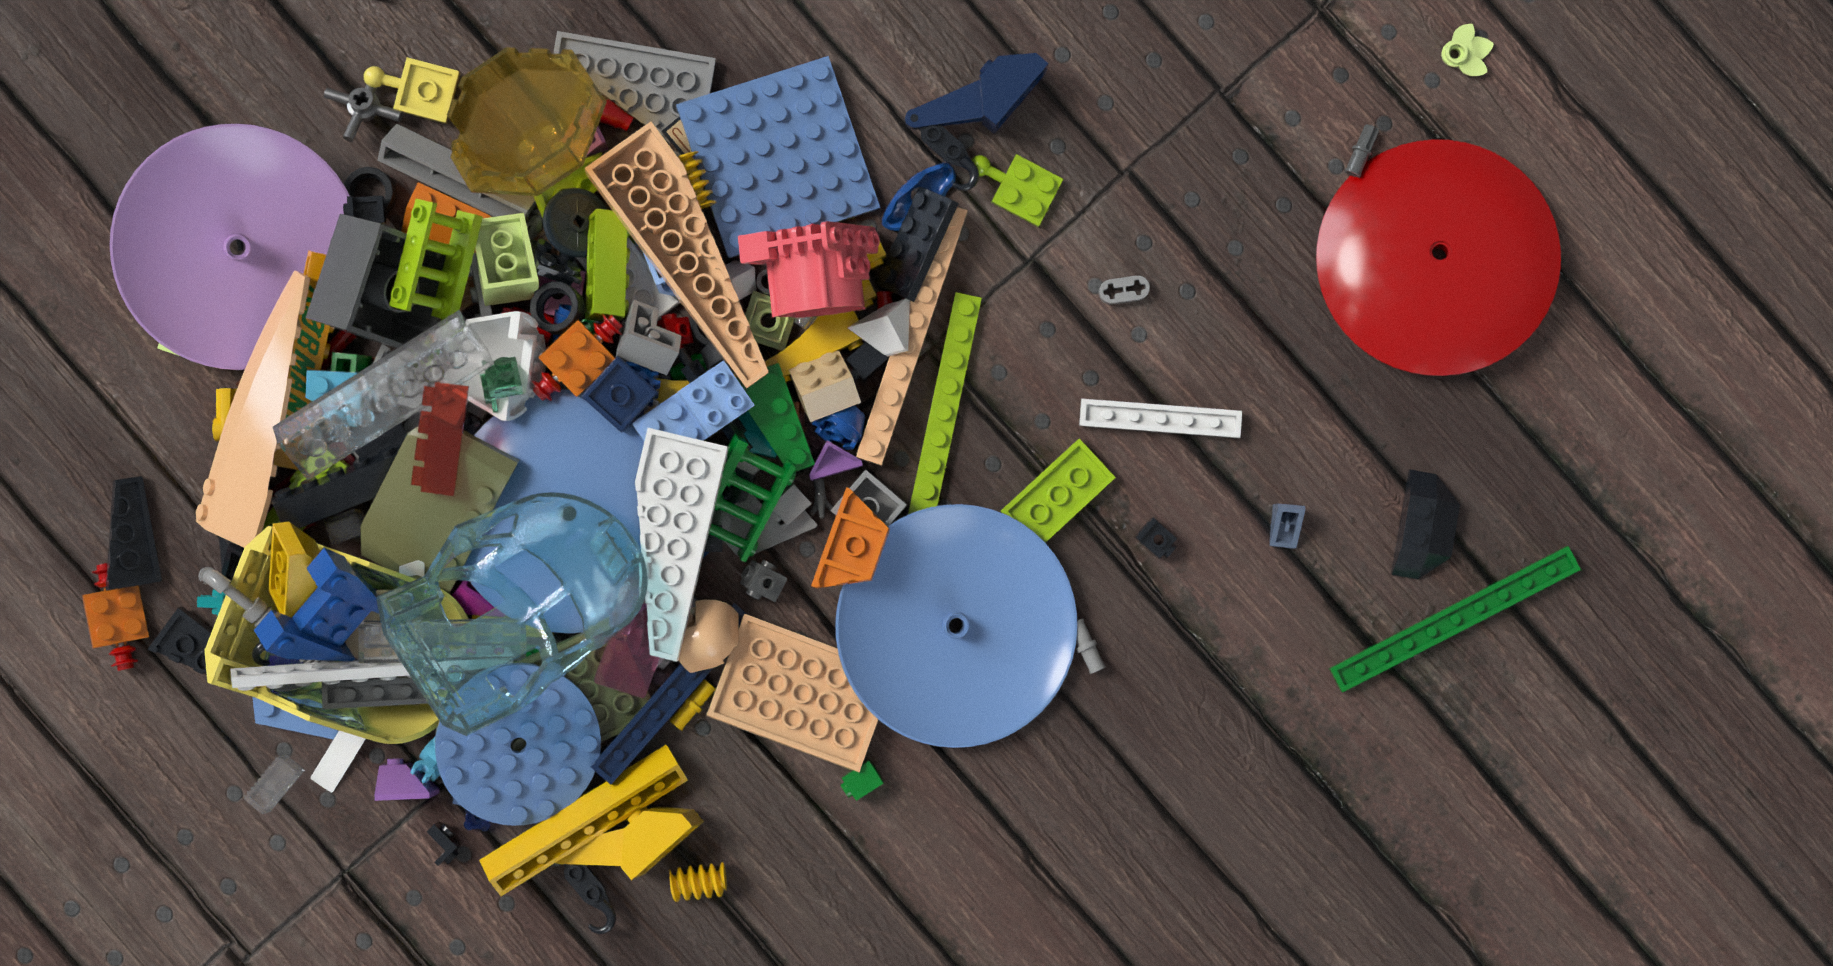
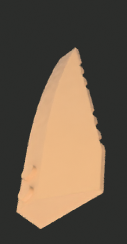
(662, 214)
(238, 483)

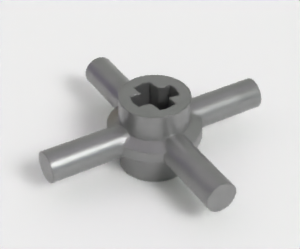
(362, 106)

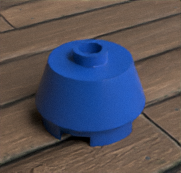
(843, 427)

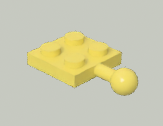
(422, 90)

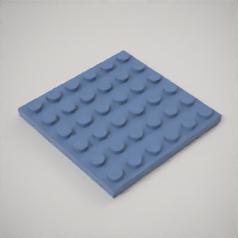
(778, 153)

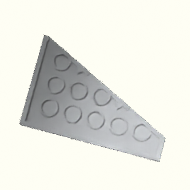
(641, 78)

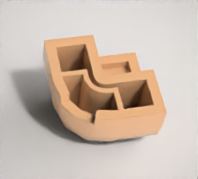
(709, 635)

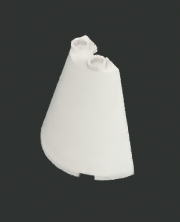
(509, 336)

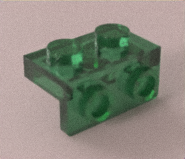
(501, 381)

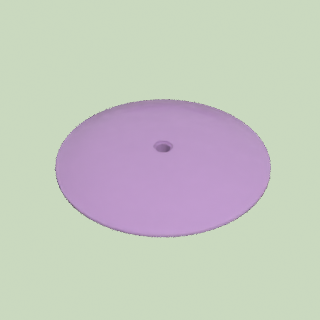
(178, 228)

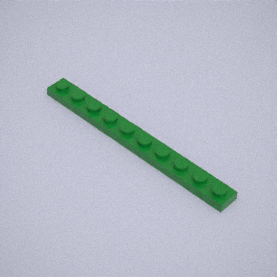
(1454, 619)

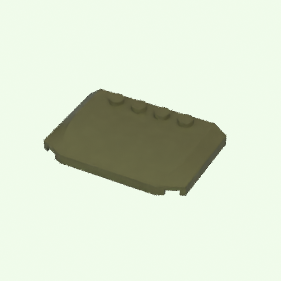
(415, 524)

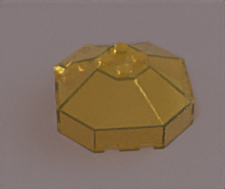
(524, 121)

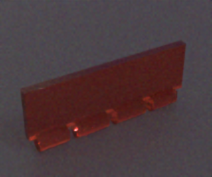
(444, 439)

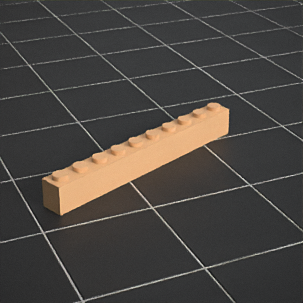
(902, 365)

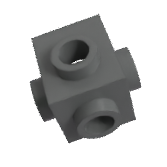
(762, 580)

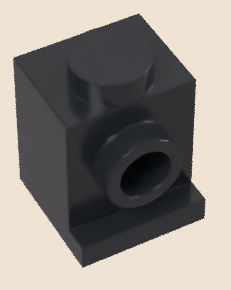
(1146, 539)

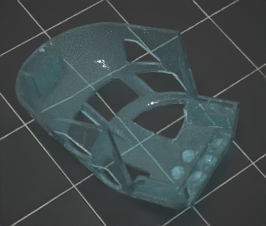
(450, 665)

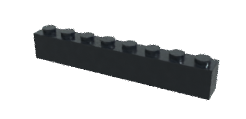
(341, 486)

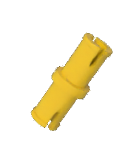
(692, 704)

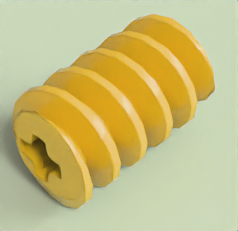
(694, 177)
(698, 882)

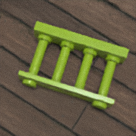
(456, 265)

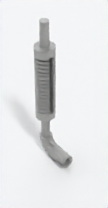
(255, 610)

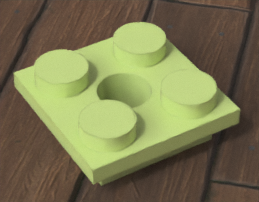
(772, 337)

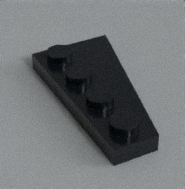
(183, 640)

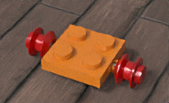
(577, 358)
(115, 619)

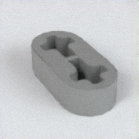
(1124, 283)

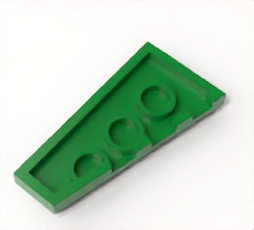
(778, 418)

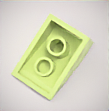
(505, 260)

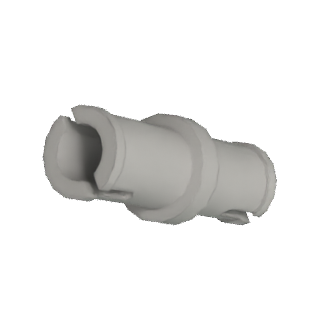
(1088, 648)

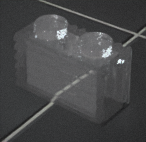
(273, 784)

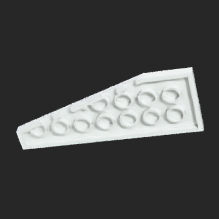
(675, 509)

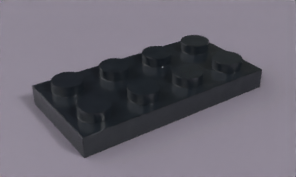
(916, 243)

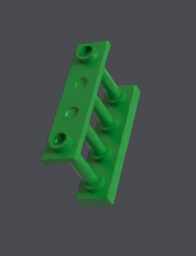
(785, 476)

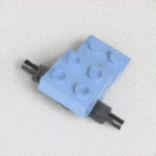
(702, 407)

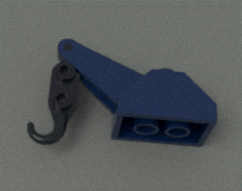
(989, 100)

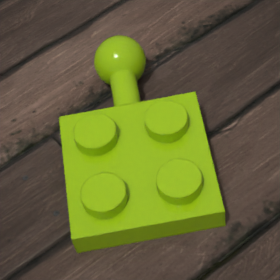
(1024, 188)

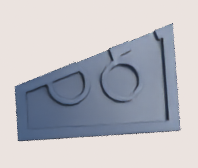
(275, 717)

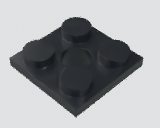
(554, 264)

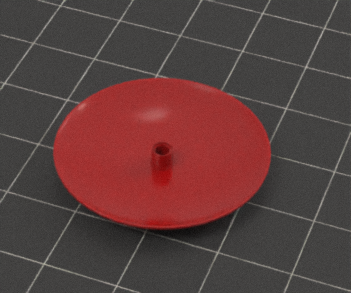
(1426, 310)

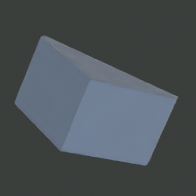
(1286, 525)

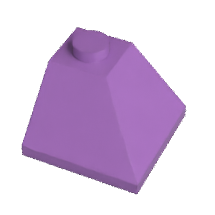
(397, 782)

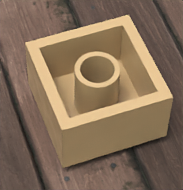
(824, 385)

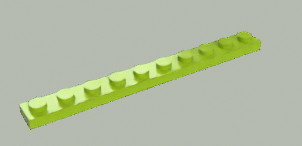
(945, 402)

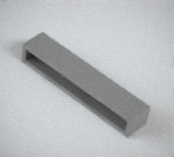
(433, 166)

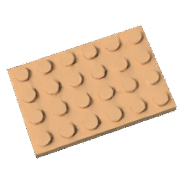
(792, 695)

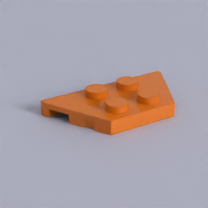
(852, 545)

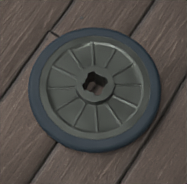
(559, 218)

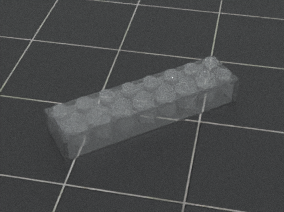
(381, 395)

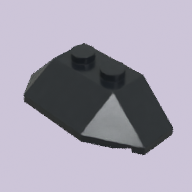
(1425, 526)

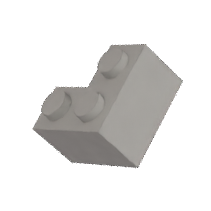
(645, 342)

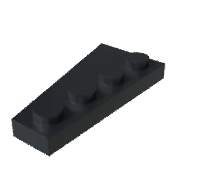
(131, 537)

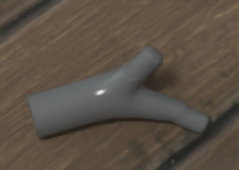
(820, 499)

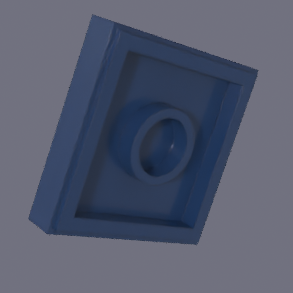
(619, 394)

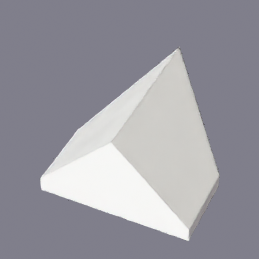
(886, 328)

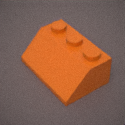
(445, 205)

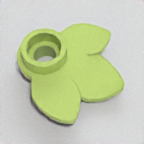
(1470, 51)

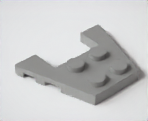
(773, 532)

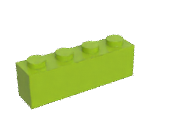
(606, 267)

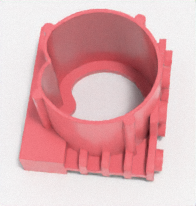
(813, 266)

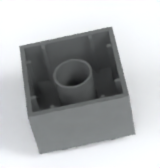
(359, 281)

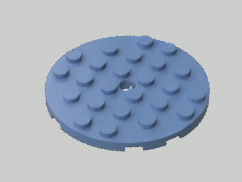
(539, 779)

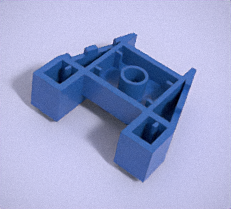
(325, 618)

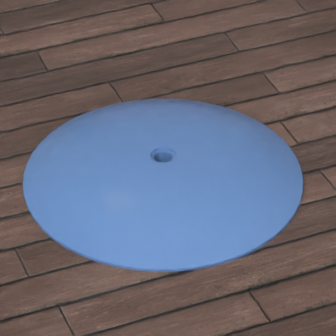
(567, 451)
(1011, 640)

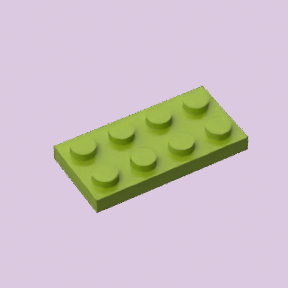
(1060, 491)

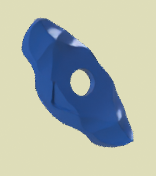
(935, 178)

